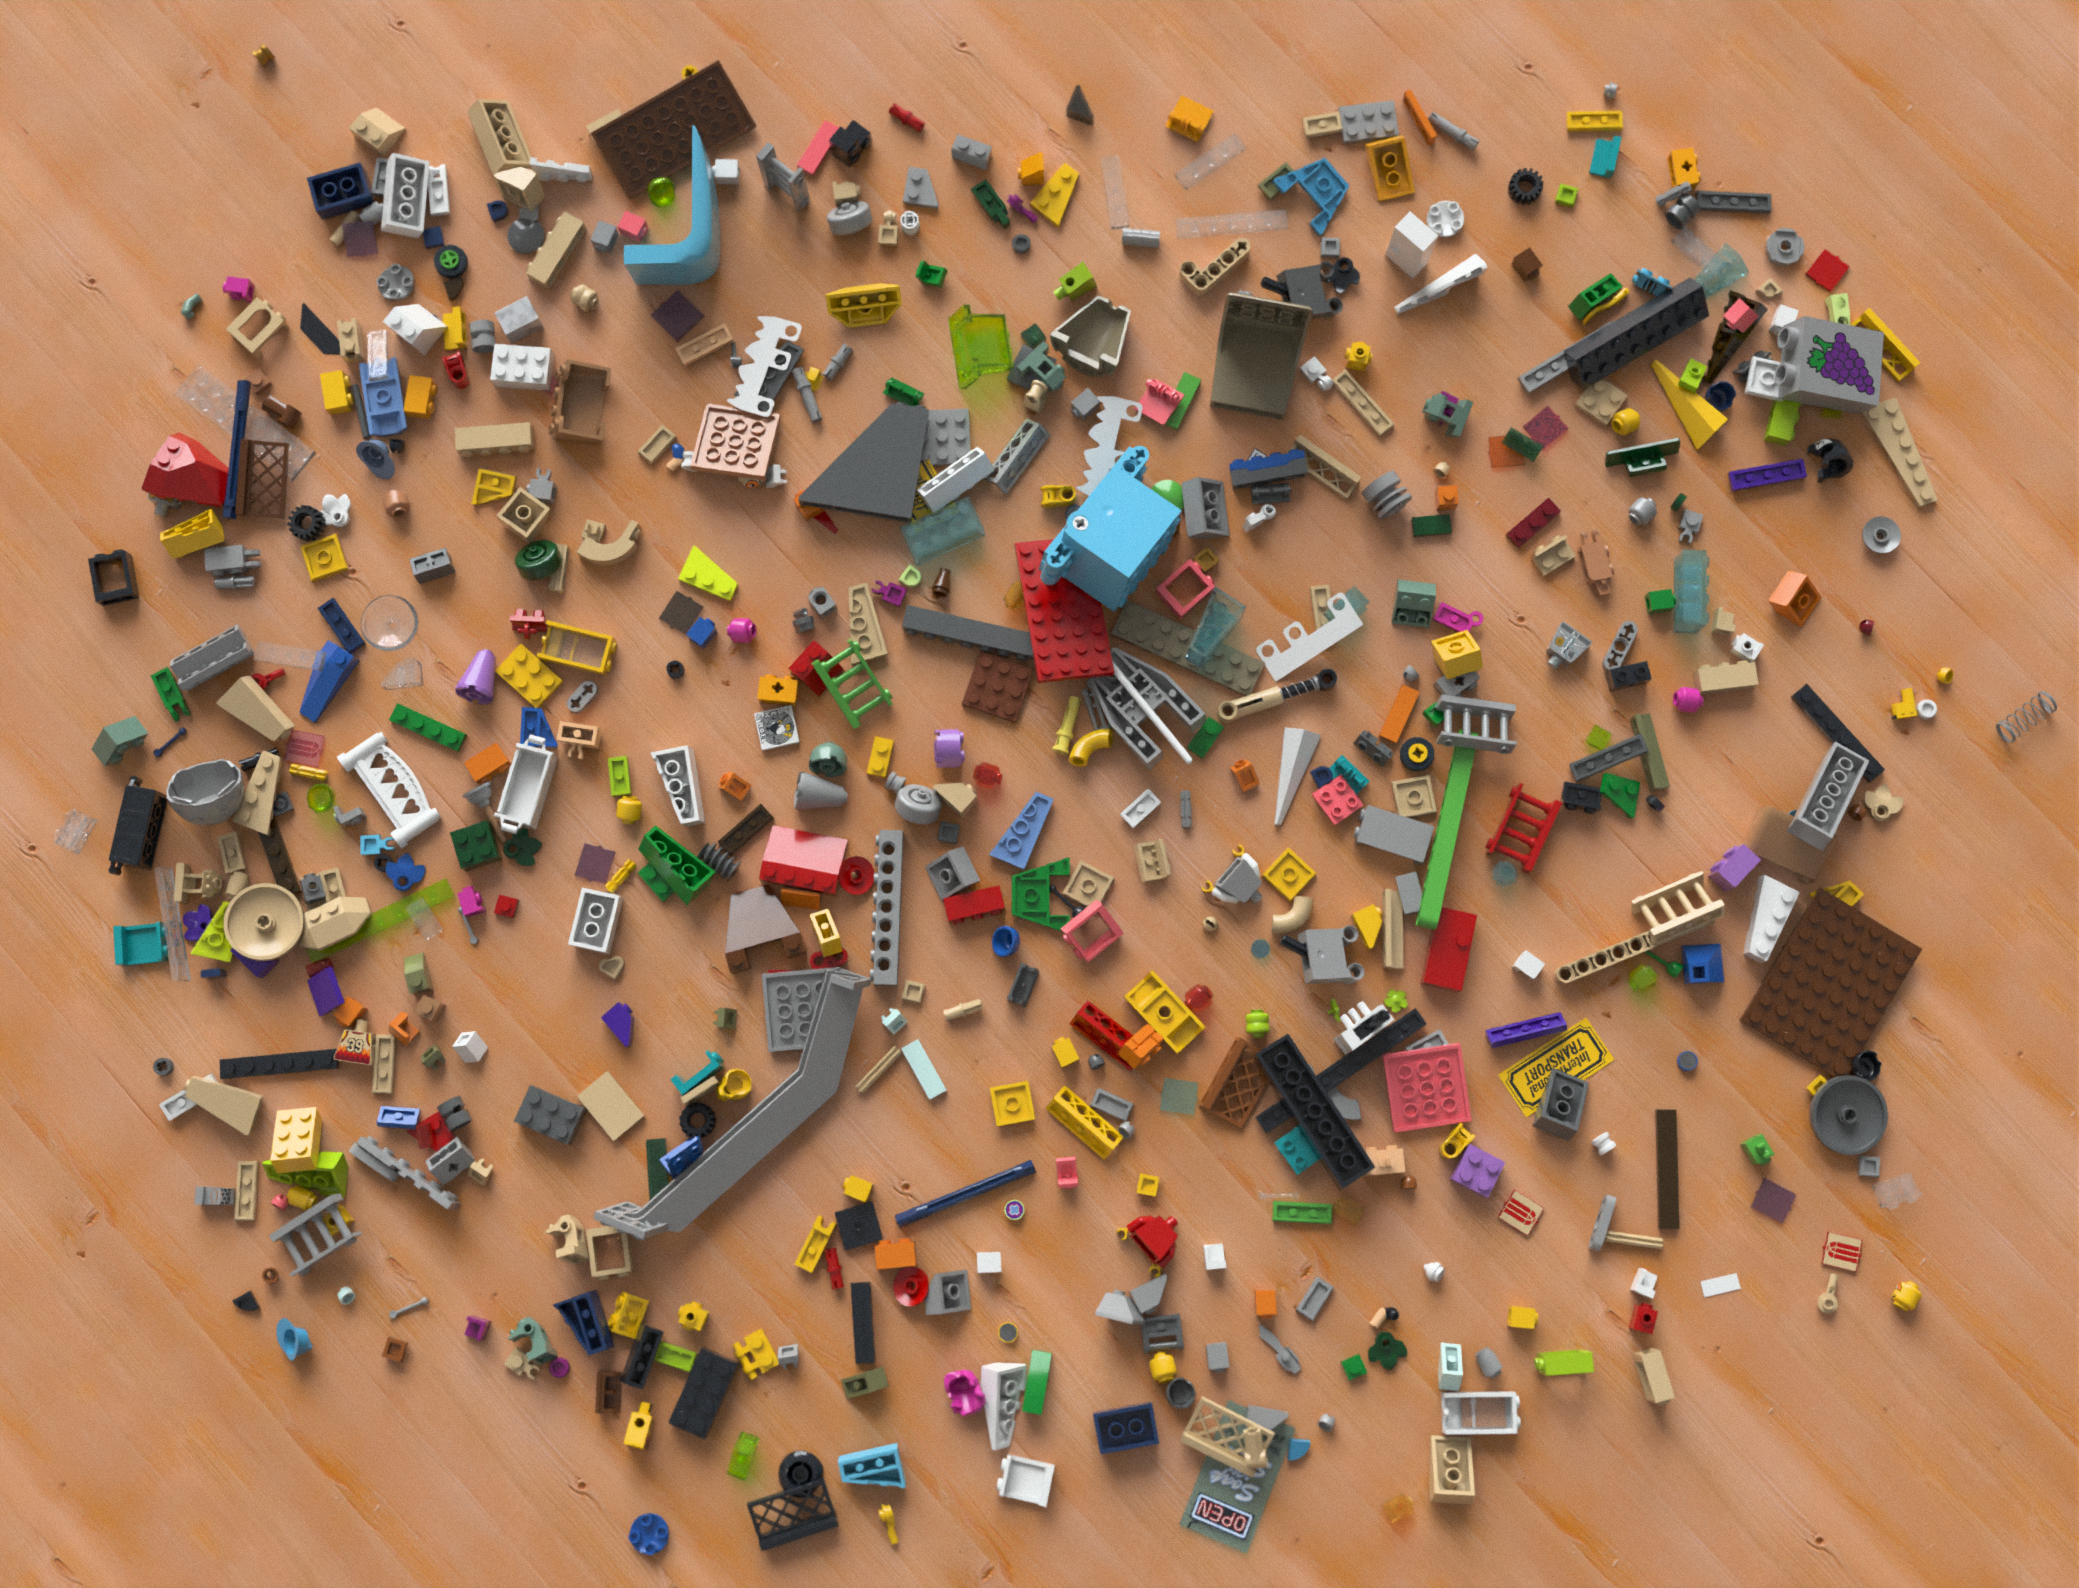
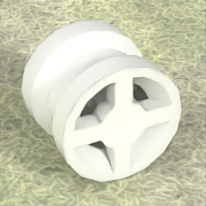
(687, 460)
(1603, 1143)

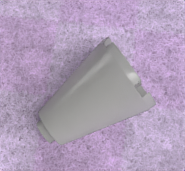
(817, 793)

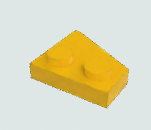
(492, 486)

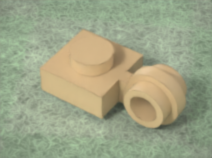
(888, 233)

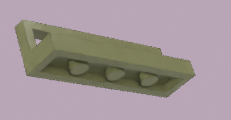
(1652, 760)

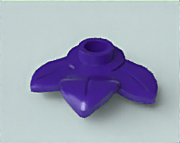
(196, 922)

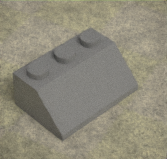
(1205, 508)

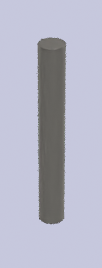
(360, 411)

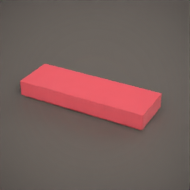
(817, 149)

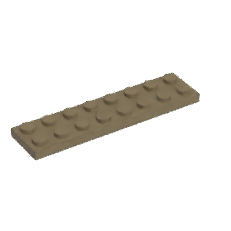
(1171, 642)

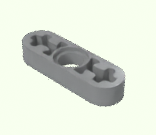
(1621, 631)
(373, 1162)
(1602, 1222)

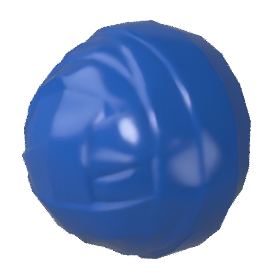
(1005, 941)

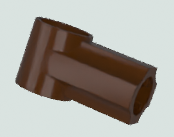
(283, 413)

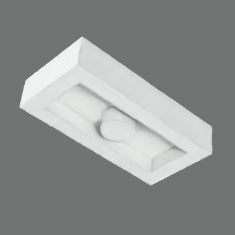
(1140, 808)

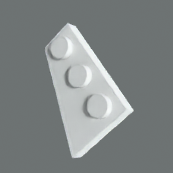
(562, 173)

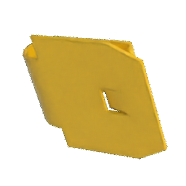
(814, 378)

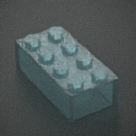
(942, 531)
(1690, 591)

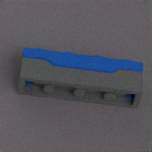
(1268, 469)

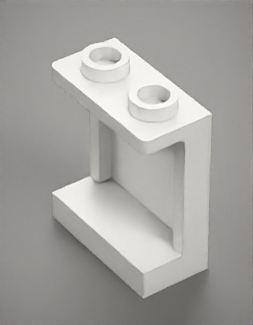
(1025, 1479)

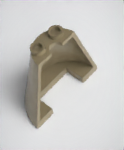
(1093, 337)

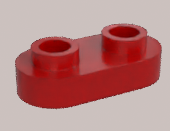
(829, 961)

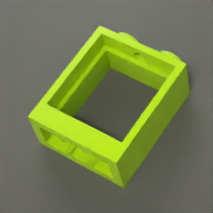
(1564, 1362)

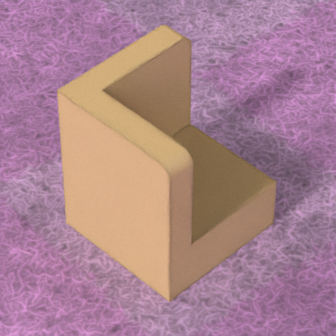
(1723, 622)

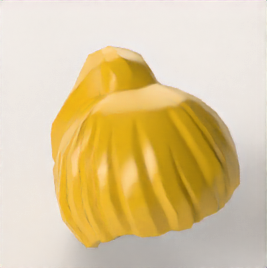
(734, 1085)

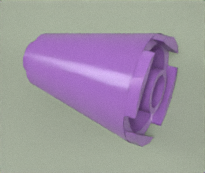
(478, 678)

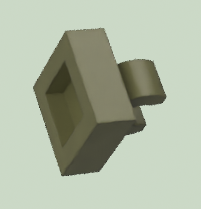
(726, 1018)
(431, 1055)

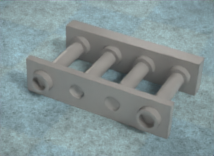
(777, 174)
(1481, 708)
(300, 1225)

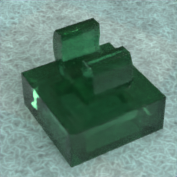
(1033, 336)

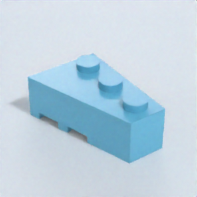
(873, 1466)

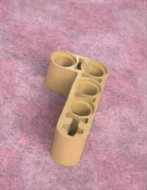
(1216, 265)

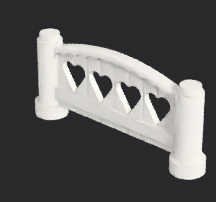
(407, 824)

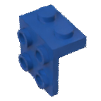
(682, 1156)

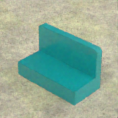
(1605, 157)

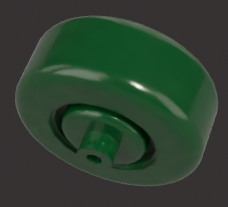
(538, 560)

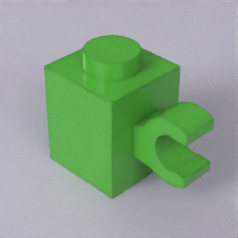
(1758, 1149)

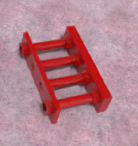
(1536, 844)

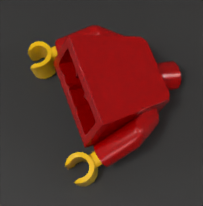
(1154, 1238)

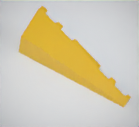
(1695, 413)

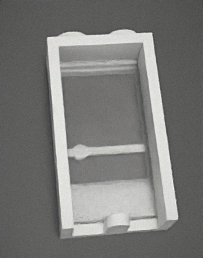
(1480, 1412)

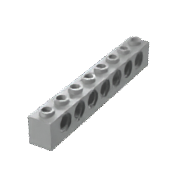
(895, 839)

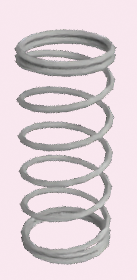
(2049, 709)

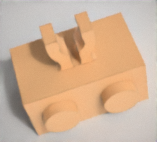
(580, 736)
(1386, 1160)

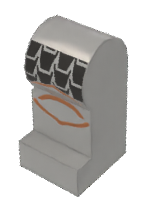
(214, 1196)

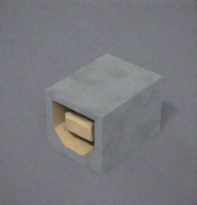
(518, 320)

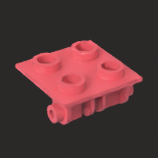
(1159, 401)
(1337, 799)

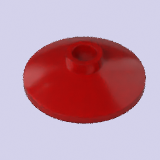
(864, 875)
(904, 1283)

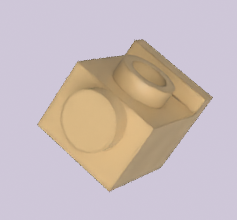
(845, 192)

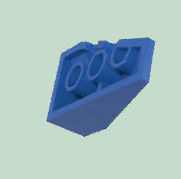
(326, 683)

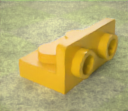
(628, 1314)

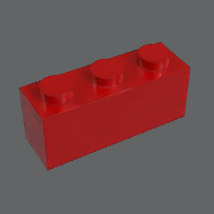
(974, 905)

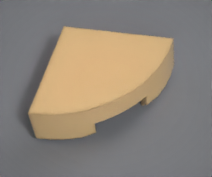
(1769, 289)

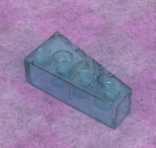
(1216, 624)

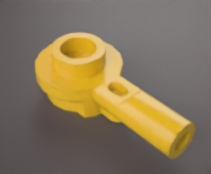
(886, 1515)

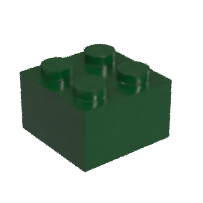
(476, 846)

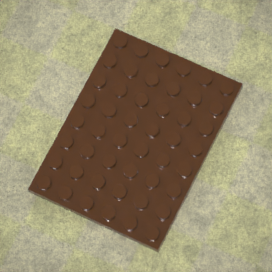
(1830, 984)

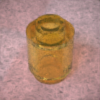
(1013, 597)

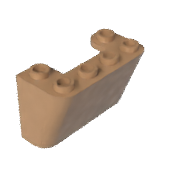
(579, 402)

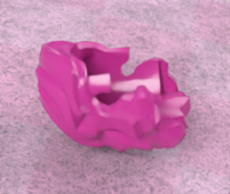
(964, 1391)

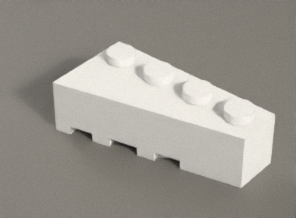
(1770, 911)

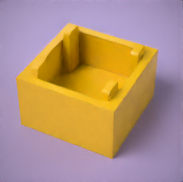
(1457, 654)

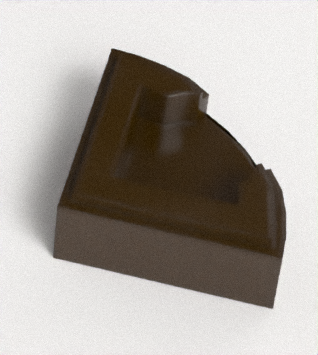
(454, 287)

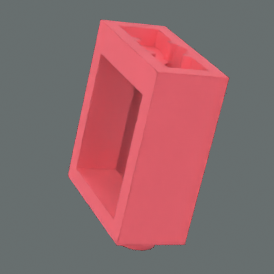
(1171, 602)
(1102, 942)

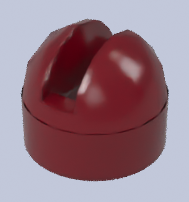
(1866, 627)

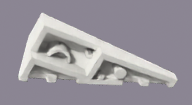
(1463, 272)
(1296, 754)

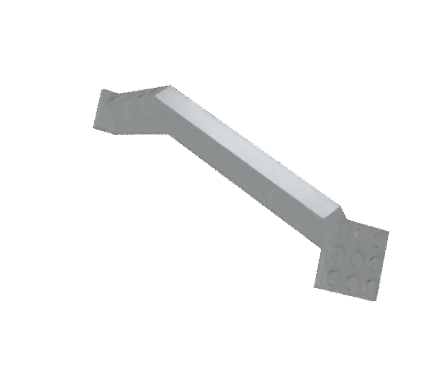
(763, 1126)

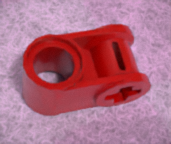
(455, 367)

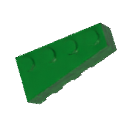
(676, 864)

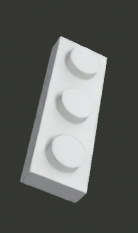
(179, 1103)

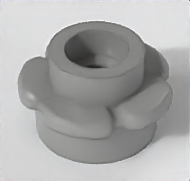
(1610, 91)

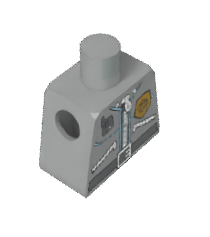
(1566, 646)

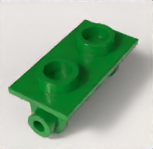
(903, 392)

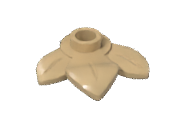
(1882, 800)

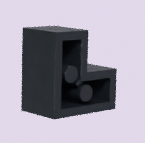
(849, 143)

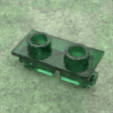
(1522, 444)

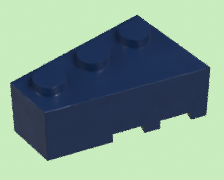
(587, 1321)

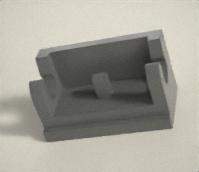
(432, 565)
(1023, 985)

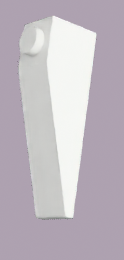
(1002, 1390)

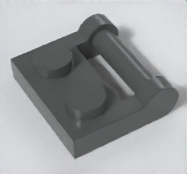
(1162, 1326)

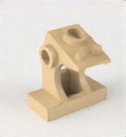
(187, 883)
(575, 1247)

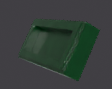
(1431, 525)

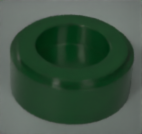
(1678, 502)

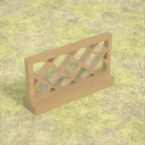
(1215, 1448)

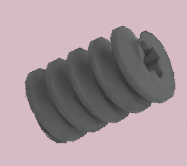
(718, 861)

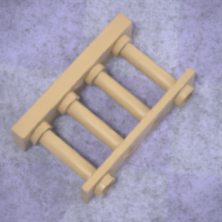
(1685, 923)

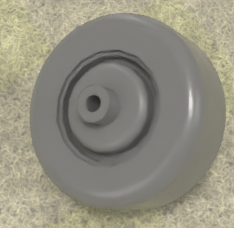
(849, 218)
(918, 804)

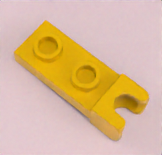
(814, 1245)

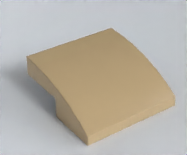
(332, 887)

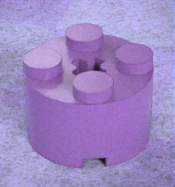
(948, 748)

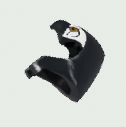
(1836, 458)

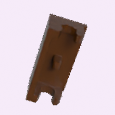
(608, 1392)

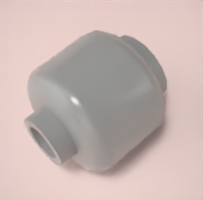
(1642, 511)

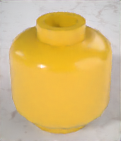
(1626, 421)
(629, 809)
(1163, 1368)

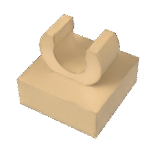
(593, 530)
(479, 1173)

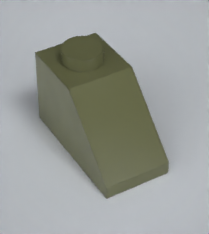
(417, 974)
(864, 1382)

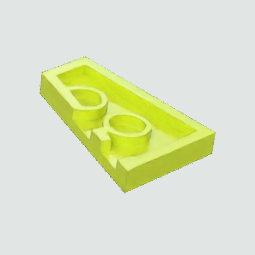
(213, 941)

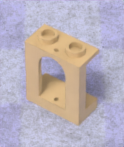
(265, 335)

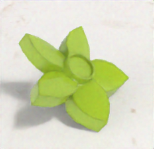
(1334, 1009)

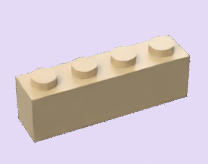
(556, 250)
(494, 438)

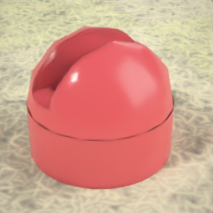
(280, 1202)

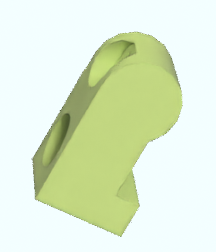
(1838, 308)

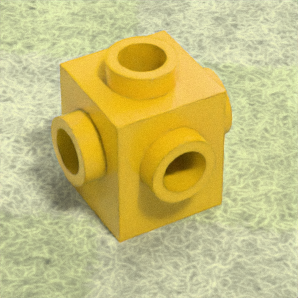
(1358, 356)
(700, 1316)

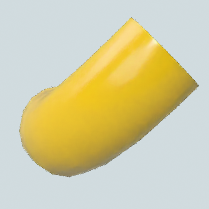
(1088, 744)

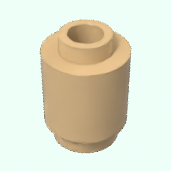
(237, 883)

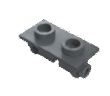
(1743, 367)
(1270, 493)
(1366, 743)

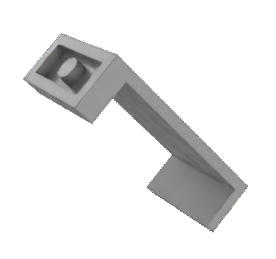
(1393, 833)

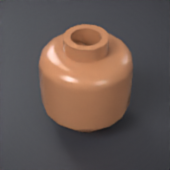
(396, 503)

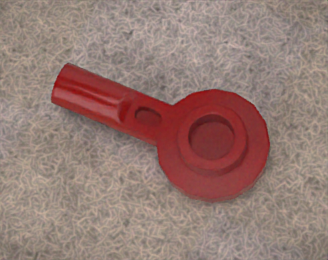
(263, 681)

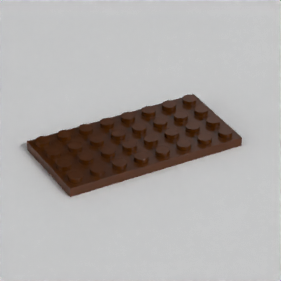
(657, 134)

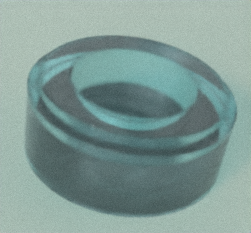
(1260, 948)

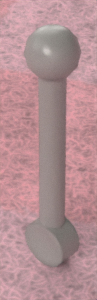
(473, 939)
(393, 1314)

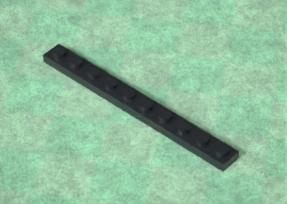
(1351, 1063)

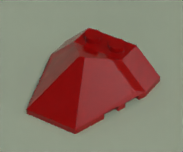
(187, 472)

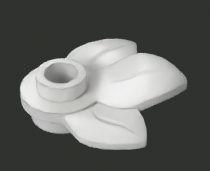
(334, 508)

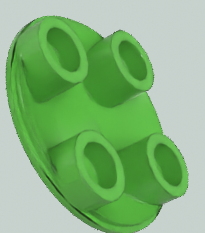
(1170, 491)

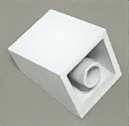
(415, 326)

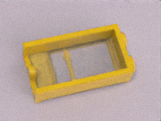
(577, 648)

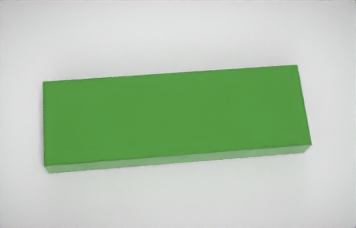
(1188, 385)
(1302, 1212)

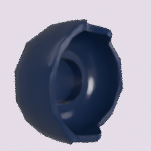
(1720, 395)

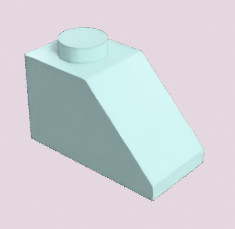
(1450, 1367)

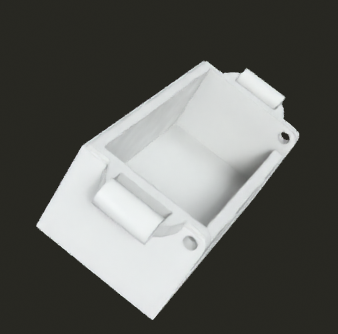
(526, 786)

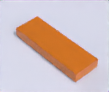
(1419, 117)
(1399, 714)

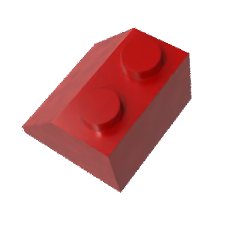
(805, 672)

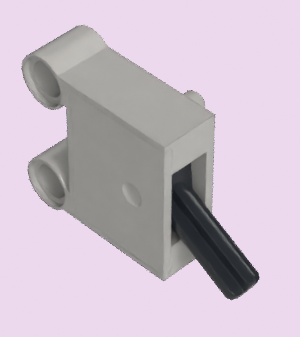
(1324, 955)

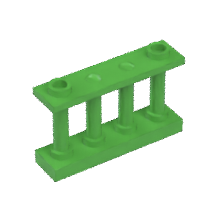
(833, 684)

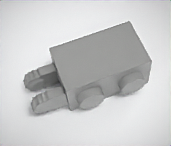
(230, 560)

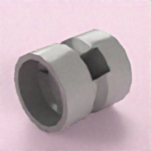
(482, 334)

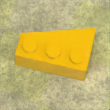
(193, 534)

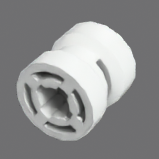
(910, 227)

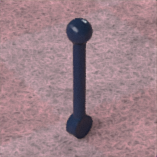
(158, 752)

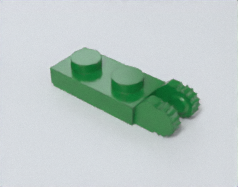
(170, 692)

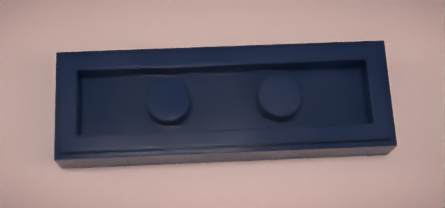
(341, 625)

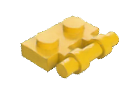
(761, 1351)

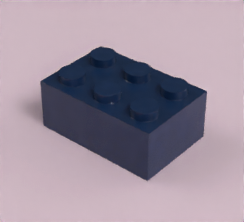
(340, 190)
(1125, 1427)

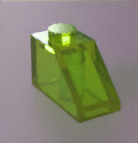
(743, 1455)

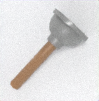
(480, 796)

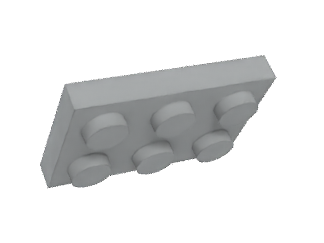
(1368, 122)

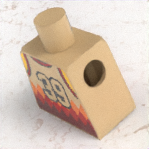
(357, 1045)

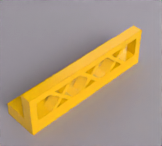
(1891, 344)
(1082, 1124)

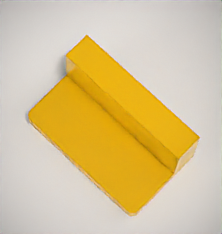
(456, 334)

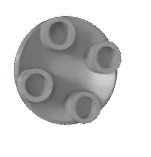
(395, 282)

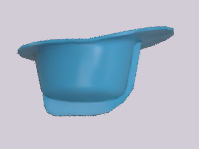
(292, 1339)

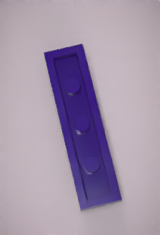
(1767, 475)
(1526, 1030)

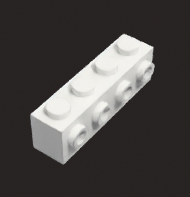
(955, 479)

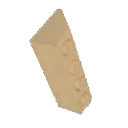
(499, 135)

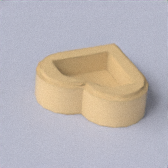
(612, 967)

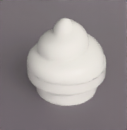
(1434, 1271)

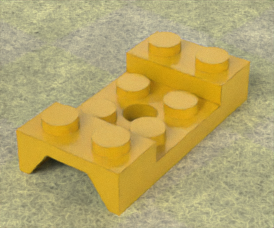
(1175, 1029)

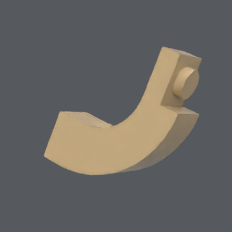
(611, 553)

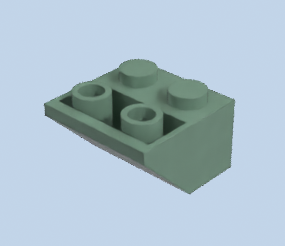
(1413, 603)

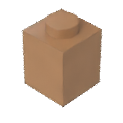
(429, 1008)

